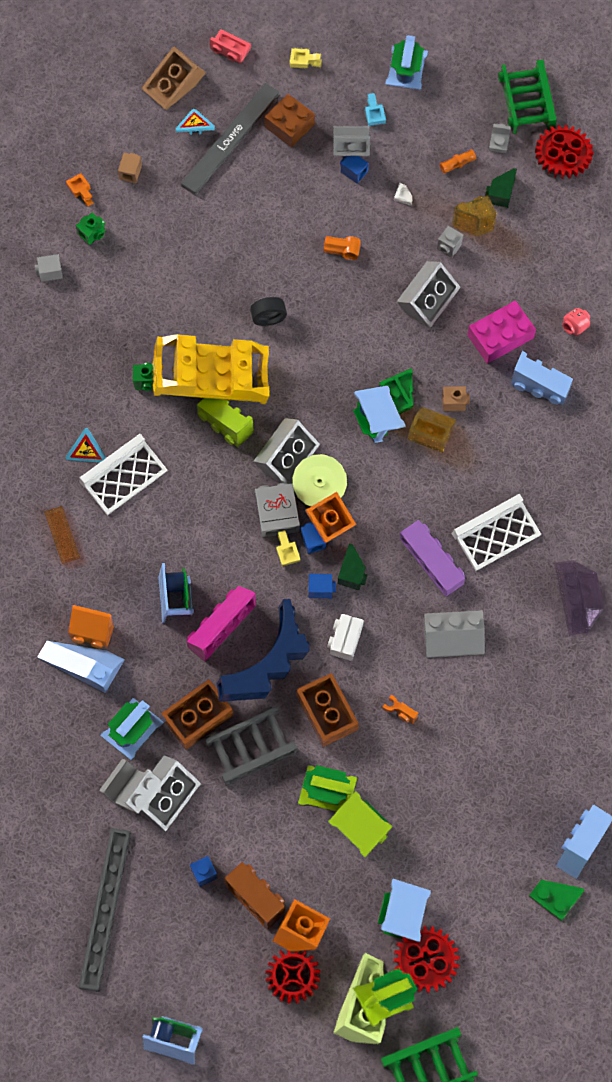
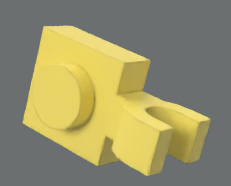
(301, 58)
(287, 551)

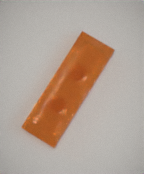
(62, 535)

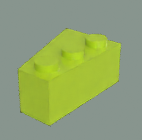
(226, 420)

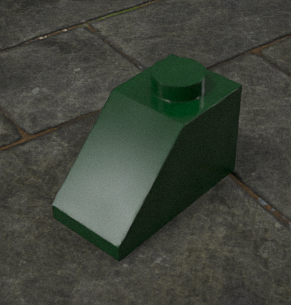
(501, 188)
(352, 570)

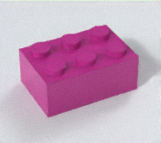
(501, 332)

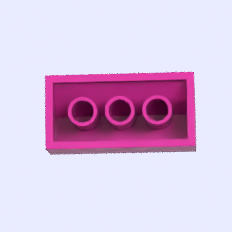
(222, 622)

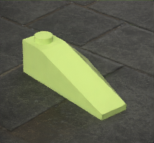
(352, 1020)

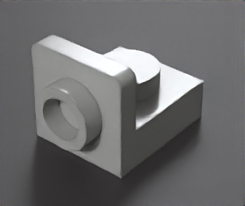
(499, 138)

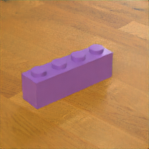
(432, 558)

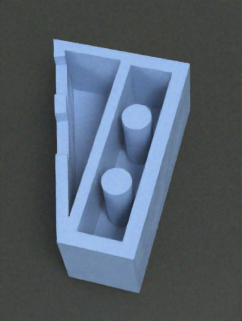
(540, 381)
(584, 840)

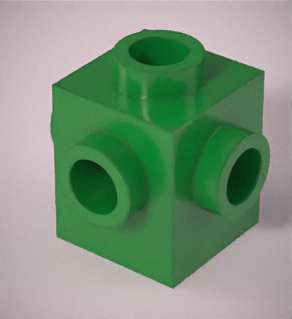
(91, 228)
(143, 376)

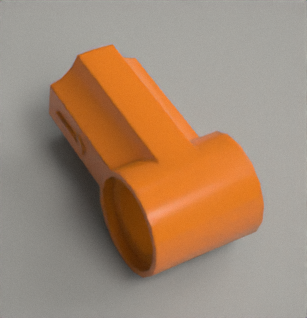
(346, 247)

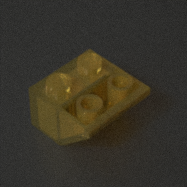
(475, 216)
(431, 429)

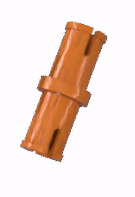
(457, 161)

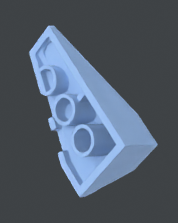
(87, 664)

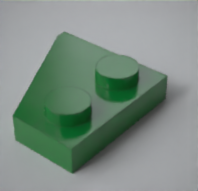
(401, 390)
(556, 897)

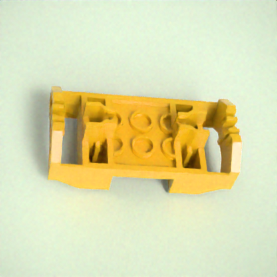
(212, 369)

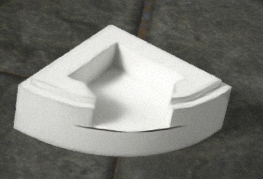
(403, 195)

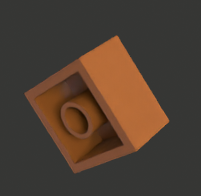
(289, 120)

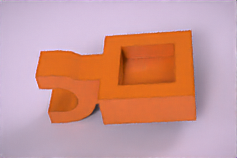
(79, 186)
(405, 713)

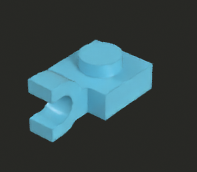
(374, 112)

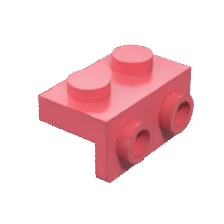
(230, 46)

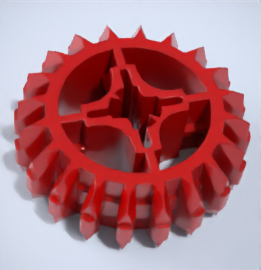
(286, 983)

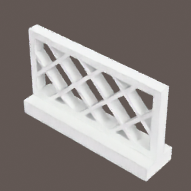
(114, 460)
(488, 518)

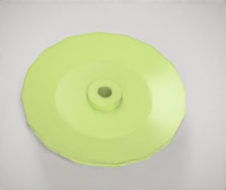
(318, 478)

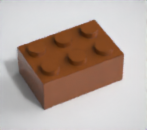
(327, 709)
(196, 714)
(255, 895)

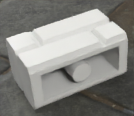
(346, 637)

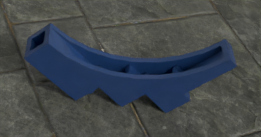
(255, 681)

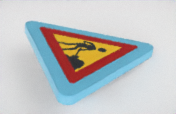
(194, 122)
(86, 449)

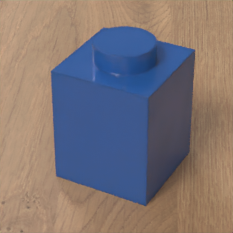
(354, 167)
(312, 539)
(321, 586)
(203, 871)

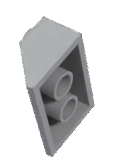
(428, 293)
(286, 450)
(454, 633)
(172, 793)

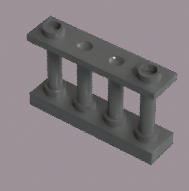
(249, 765)

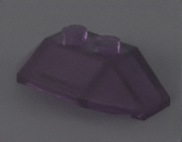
(579, 596)

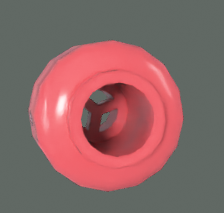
(576, 321)

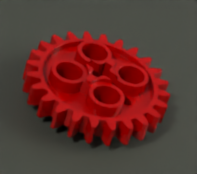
(559, 164)
(432, 976)

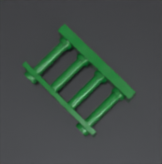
(541, 87)
(431, 1046)

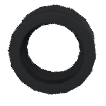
(268, 311)

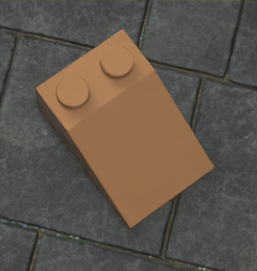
(173, 78)

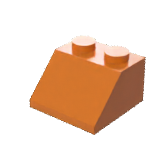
(330, 517)
(90, 627)
(301, 928)

